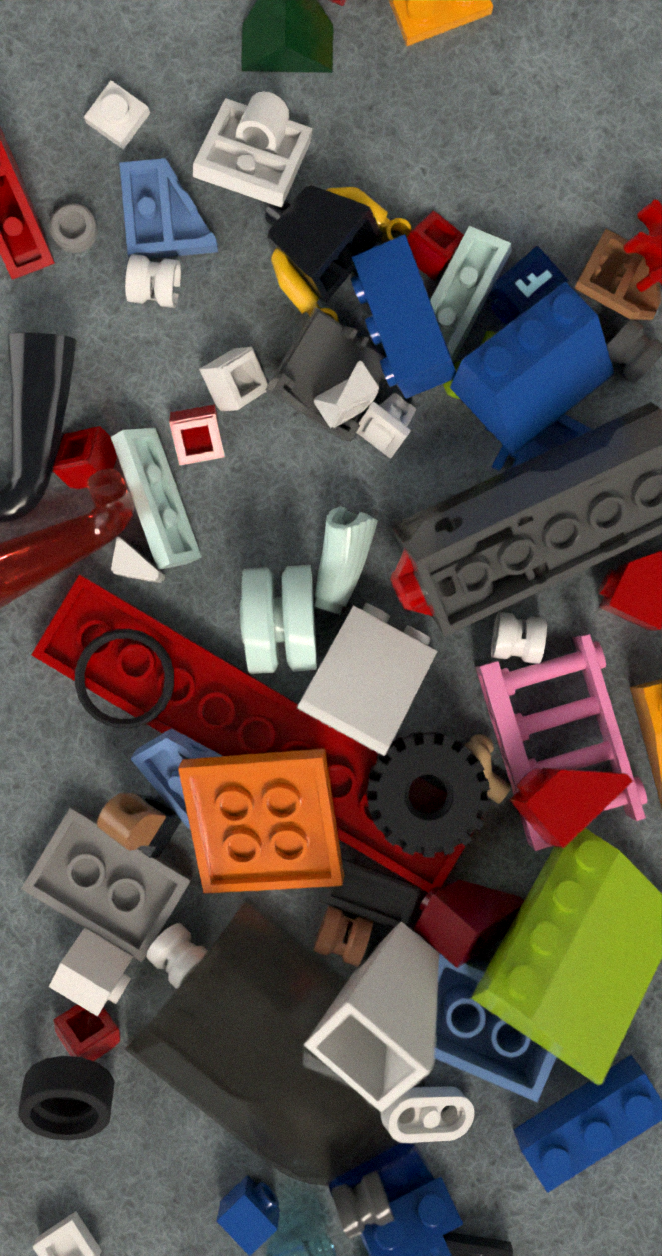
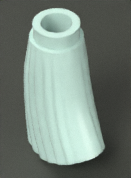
(342, 557)

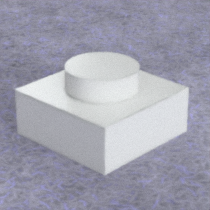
(117, 114)
(67, 1238)

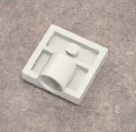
(253, 149)

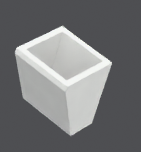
(369, 678)
(383, 1020)

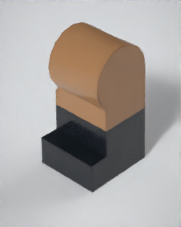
(138, 823)

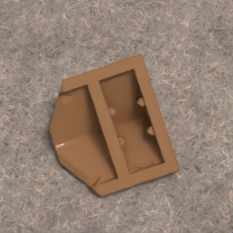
(612, 279)

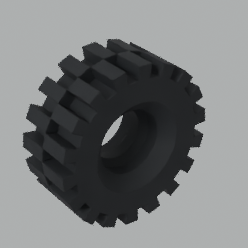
(434, 830)

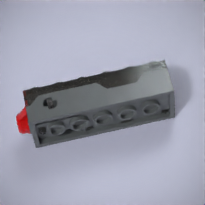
(533, 523)

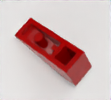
(21, 235)

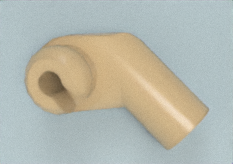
(481, 748)

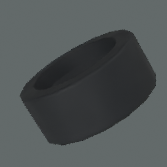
(67, 1078)

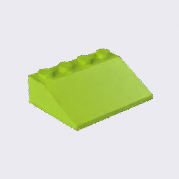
(578, 955)

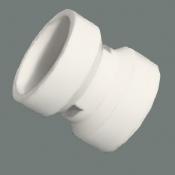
(152, 280)
(519, 637)
(175, 953)

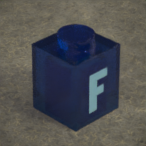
(525, 285)

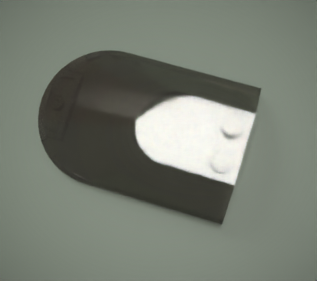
(239, 1054)

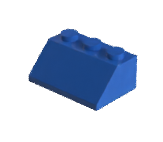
(535, 368)

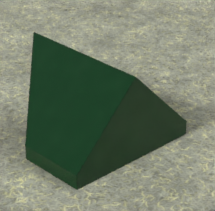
(287, 37)

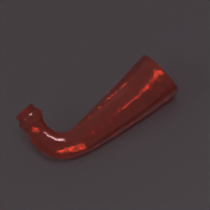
(48, 551)

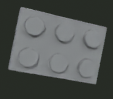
(105, 885)

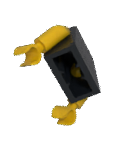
(319, 238)

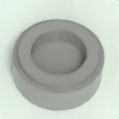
(73, 228)

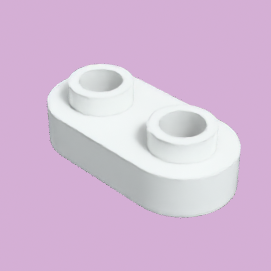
(419, 1118)

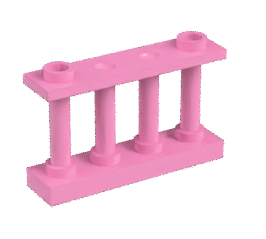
(513, 728)

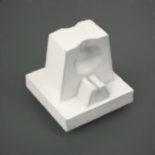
(387, 424)

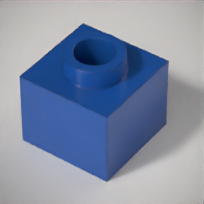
(249, 1214)

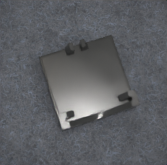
(319, 360)

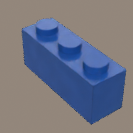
(402, 318)
(589, 1124)

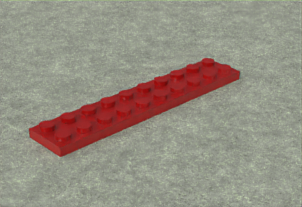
(227, 714)

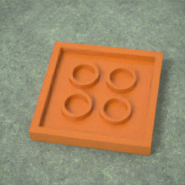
(262, 821)

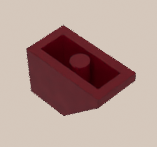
(466, 919)

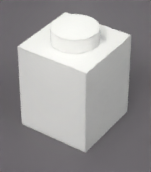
(92, 972)

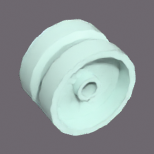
(274, 619)

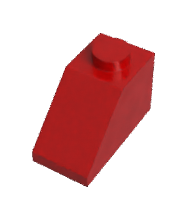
(635, 591)
(565, 800)

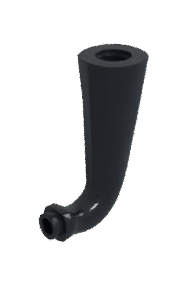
(40, 391)

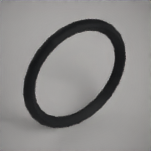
(80, 678)

